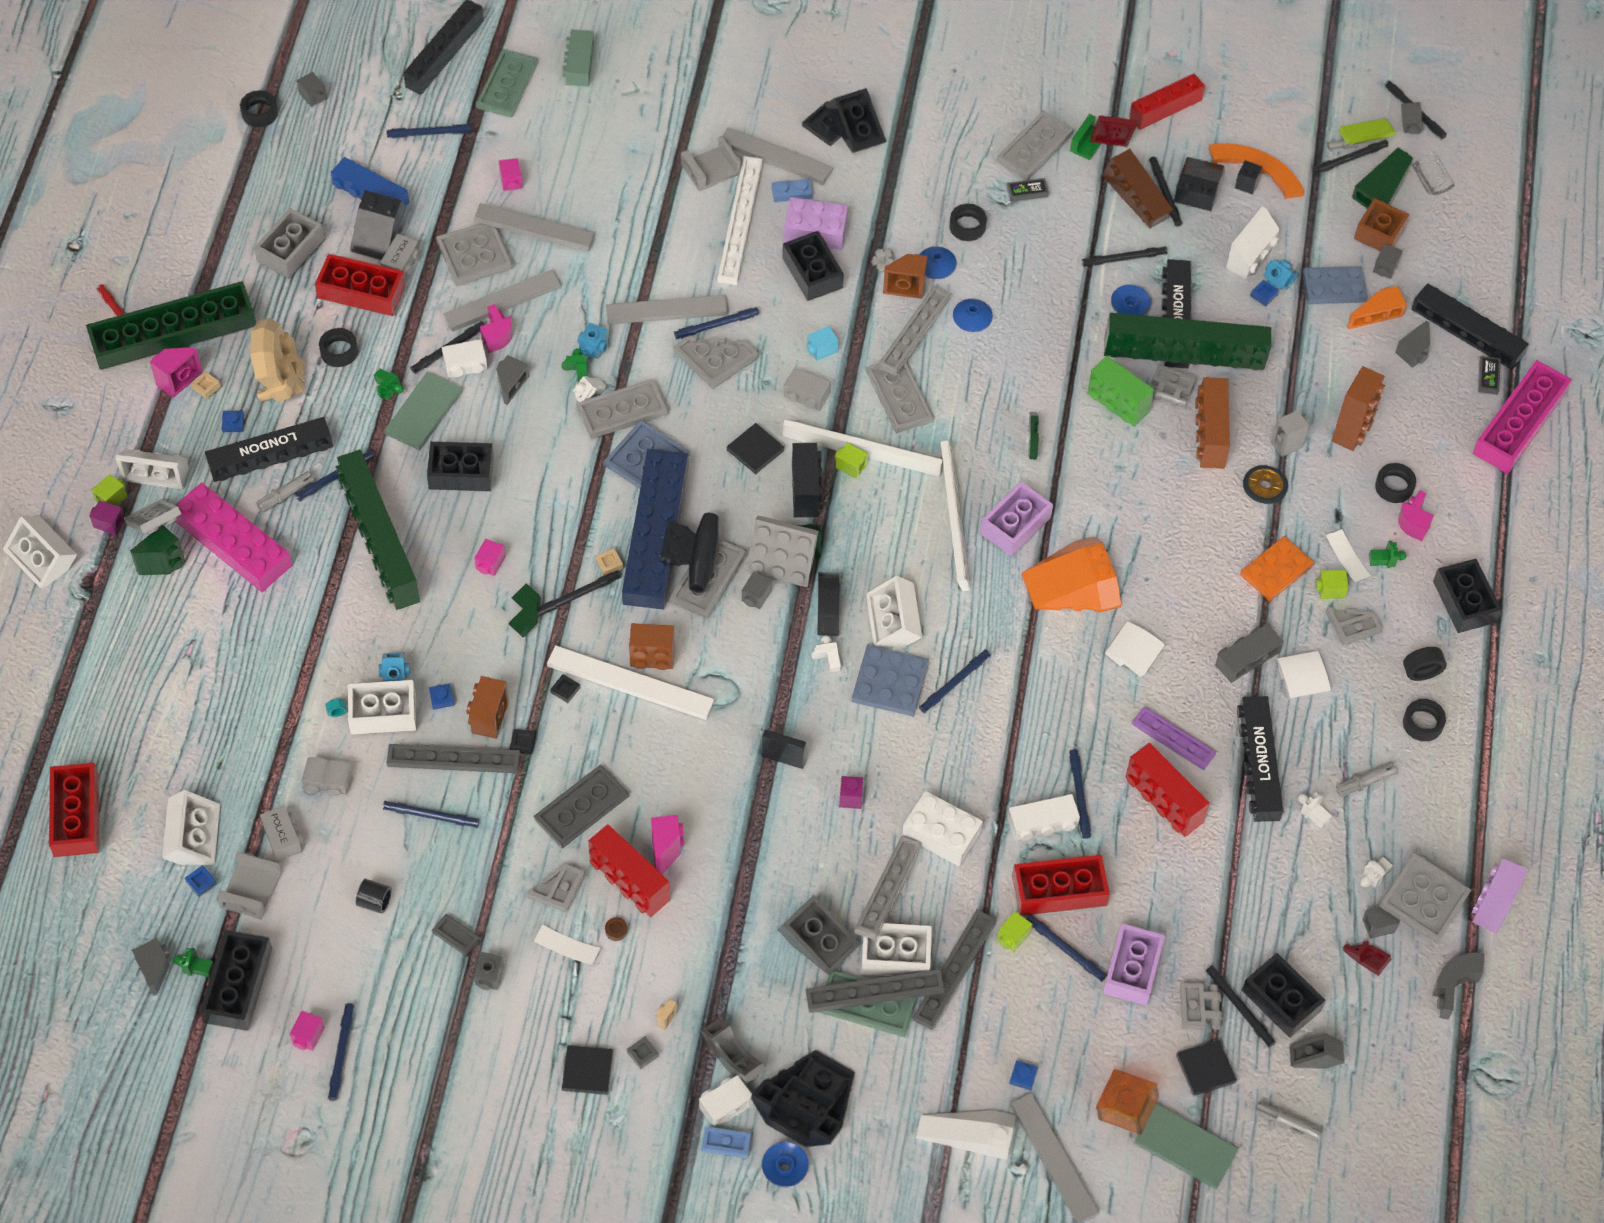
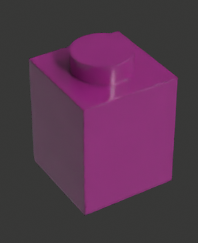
(107, 517)
(851, 792)

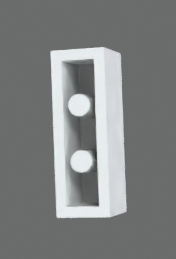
(1043, 817)

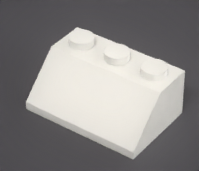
(1253, 244)
(153, 468)
(39, 550)
(894, 613)
(191, 829)

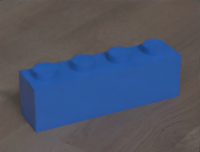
(356, 178)

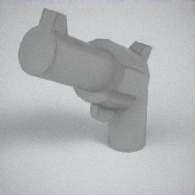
(1340, 144)

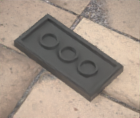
(581, 806)

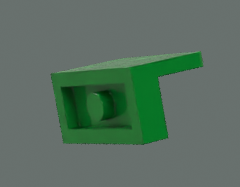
(1081, 140)

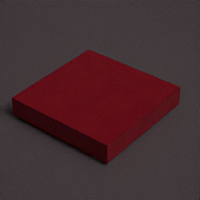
(1113, 131)

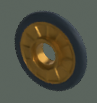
(1265, 495)

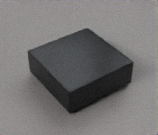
(565, 688)
(522, 741)

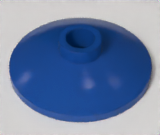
(940, 262)
(1130, 300)
(969, 320)
(785, 1154)

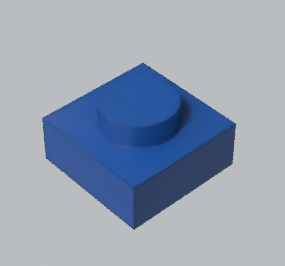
(1264, 293)
(232, 421)
(441, 696)
(200, 880)
(1023, 1075)

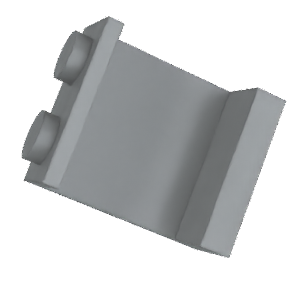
(712, 165)
(250, 885)

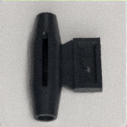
(697, 549)

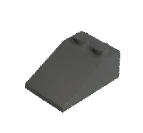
(818, 935)

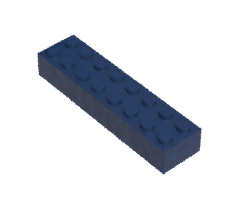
(658, 503)

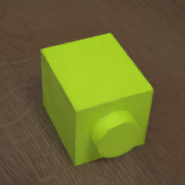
(851, 460)
(110, 490)
(1332, 584)
(1014, 932)

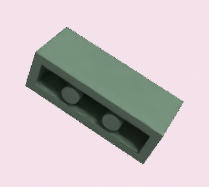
(578, 57)

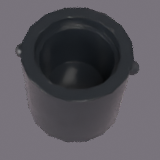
(373, 896)

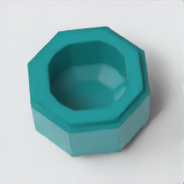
(336, 707)

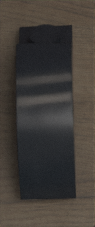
(828, 603)

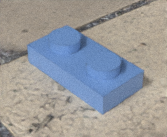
(795, 188)
(726, 1142)

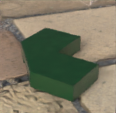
(1033, 435)
(528, 616)

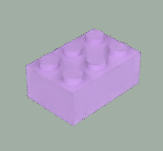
(809, 216)
(1016, 518)
(1498, 895)
(1134, 964)

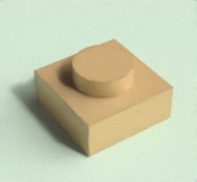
(205, 385)
(609, 562)
(666, 1013)

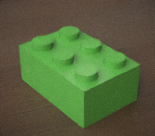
(1120, 391)

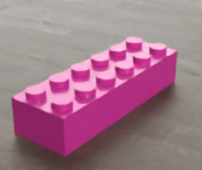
(1522, 416)
(232, 537)

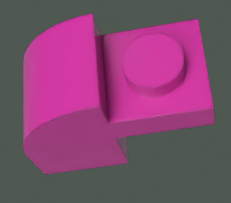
(498, 332)
(1413, 519)

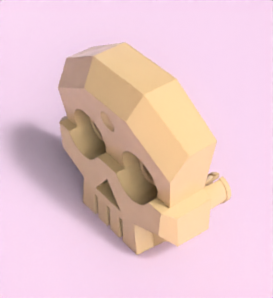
(275, 361)

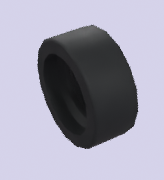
(258, 97)
(968, 210)
(342, 359)
(1401, 471)
(1424, 663)
(1420, 733)

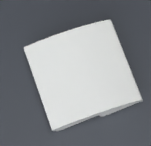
(1134, 648)
(1303, 674)

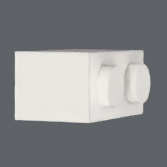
(464, 358)
(725, 1101)

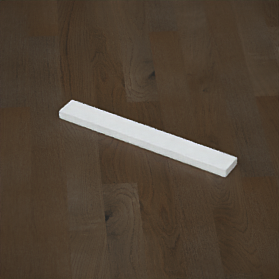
(740, 220)
(875, 451)
(955, 516)
(630, 682)

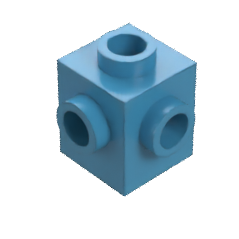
(1280, 273)
(593, 340)
(394, 667)

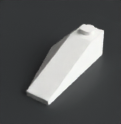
(973, 1131)

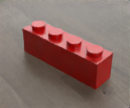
(1167, 101)

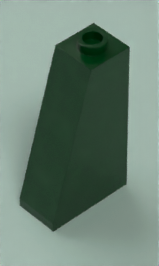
(1384, 179)

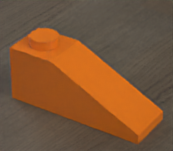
(1380, 307)

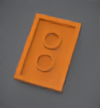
(1276, 568)

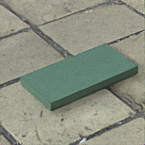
(507, 83)
(423, 411)
(884, 1016)
(1186, 1146)

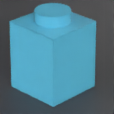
(822, 343)

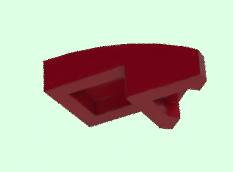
(1368, 956)

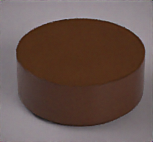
(616, 929)

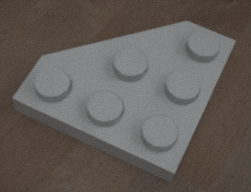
(715, 358)

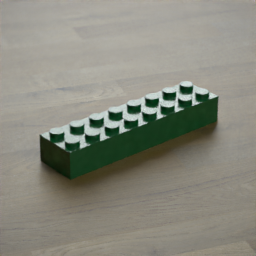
(171, 325)
(1187, 341)
(377, 530)

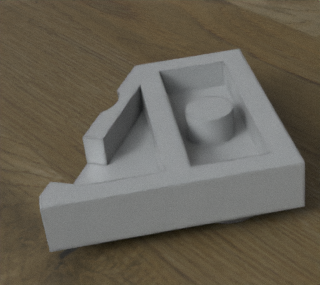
(1353, 624)
(558, 888)

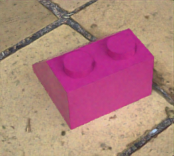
(175, 369)
(666, 840)

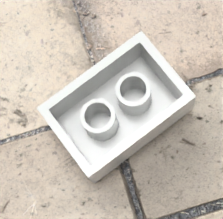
(381, 707)
(942, 828)
(897, 950)

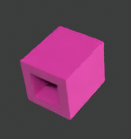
(510, 174)
(489, 557)
(306, 1031)

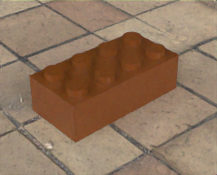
(1359, 409)
(1212, 422)

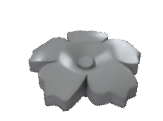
(883, 259)

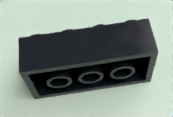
(236, 980)

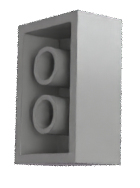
(289, 243)

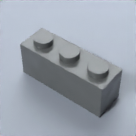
(1249, 652)

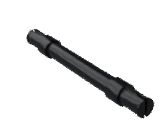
(1432, 125)
(1330, 164)
(1158, 173)
(1148, 252)
(427, 360)
(599, 583)
(1258, 1028)

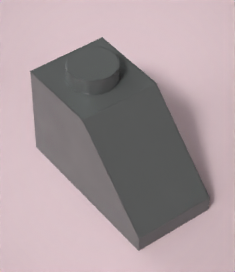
(1415, 345)
(511, 377)
(153, 963)
(1317, 1052)

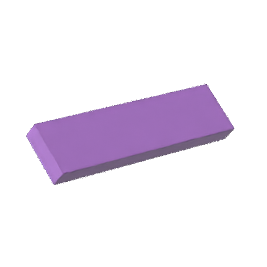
(1174, 738)

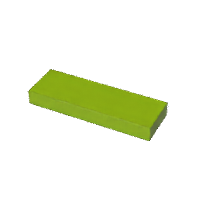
(1366, 131)

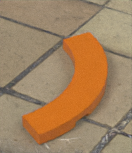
(1280, 173)

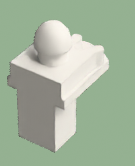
(588, 387)
(829, 651)
(1313, 809)
(1375, 872)

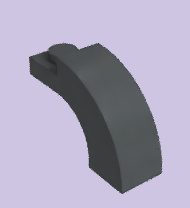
(1459, 970)
(731, 1052)

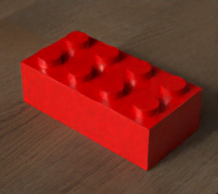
(360, 284)
(1167, 790)
(74, 809)
(629, 871)
(1060, 885)

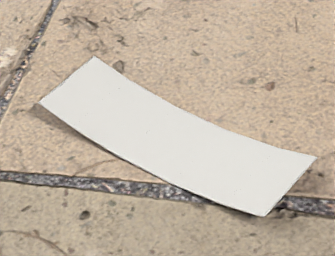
(1347, 556)
(566, 946)

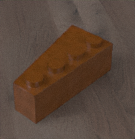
(1137, 188)

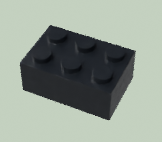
(812, 265)
(460, 466)
(806, 480)
(1467, 595)
(1283, 995)

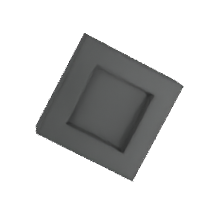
(642, 1052)

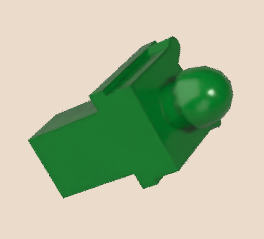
(576, 362)
(388, 384)
(1386, 556)
(191, 963)

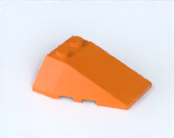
(1074, 579)

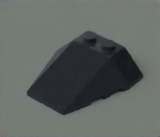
(806, 1099)

